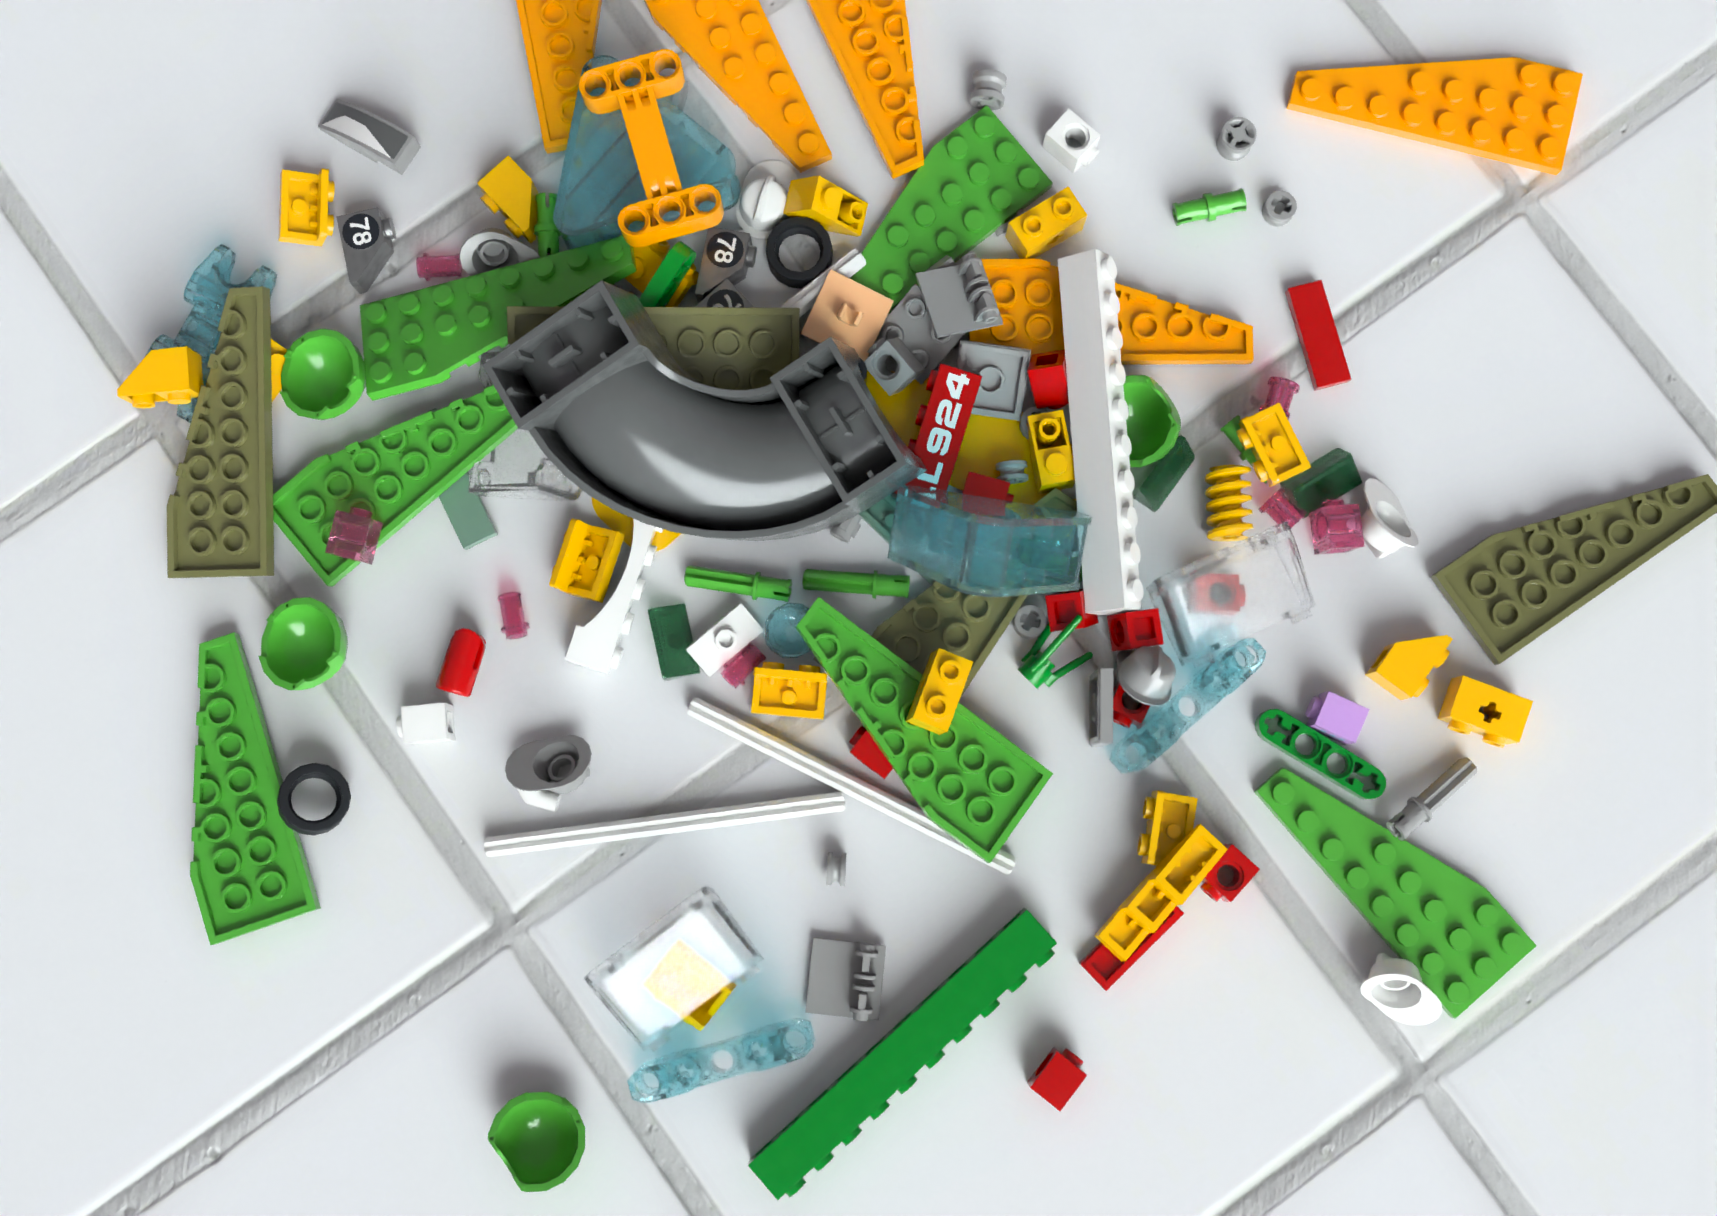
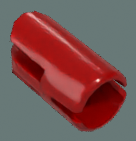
(461, 662)

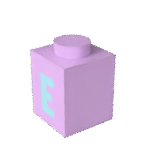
(1336, 717)

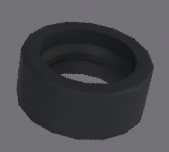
(791, 227)
(305, 772)

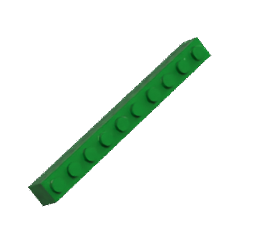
(901, 1053)

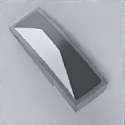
(370, 135)

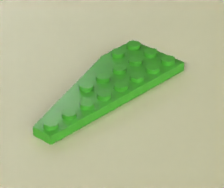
(951, 204)
(436, 329)
(388, 476)
(964, 779)
(245, 857)
(1408, 897)

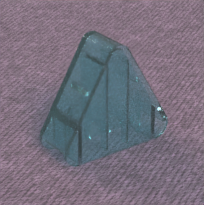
(603, 174)
(987, 542)

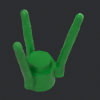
(1038, 667)

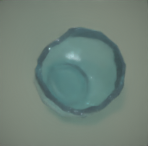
(781, 633)

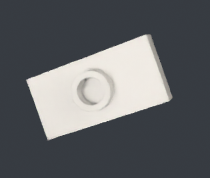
(724, 639)

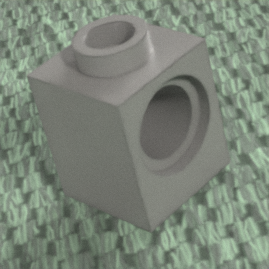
(907, 365)

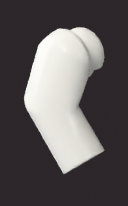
(541, 799)

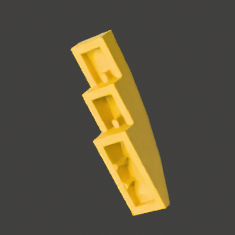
(1161, 892)

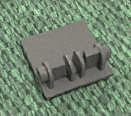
(959, 298)
(914, 328)
(845, 979)

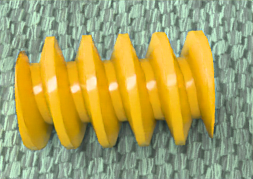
(1227, 502)

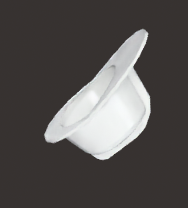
(764, 198)
(1384, 521)
(1400, 992)

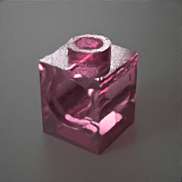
(1336, 527)
(354, 535)

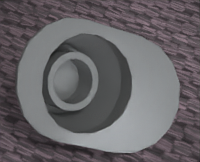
(493, 250)
(1146, 674)
(550, 764)

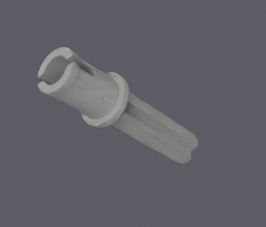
(1421, 808)

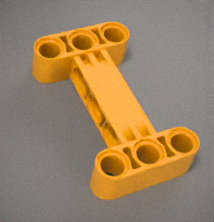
(651, 147)

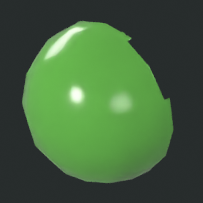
(322, 375)
(1151, 421)
(303, 644)
(538, 1139)

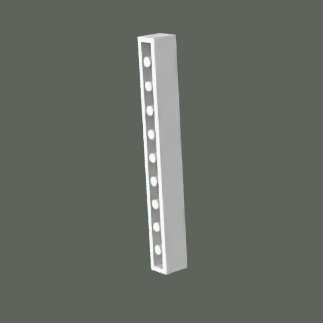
(1100, 432)

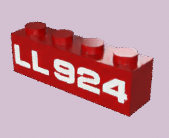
(943, 424)

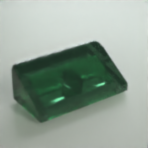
(1165, 475)
(1325, 480)
(671, 637)

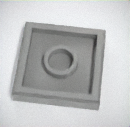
(1002, 375)
(1101, 708)

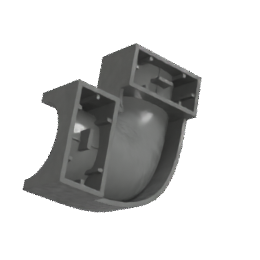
(692, 455)

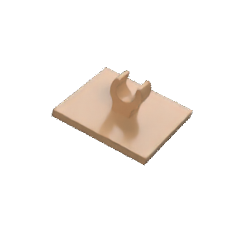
(847, 314)

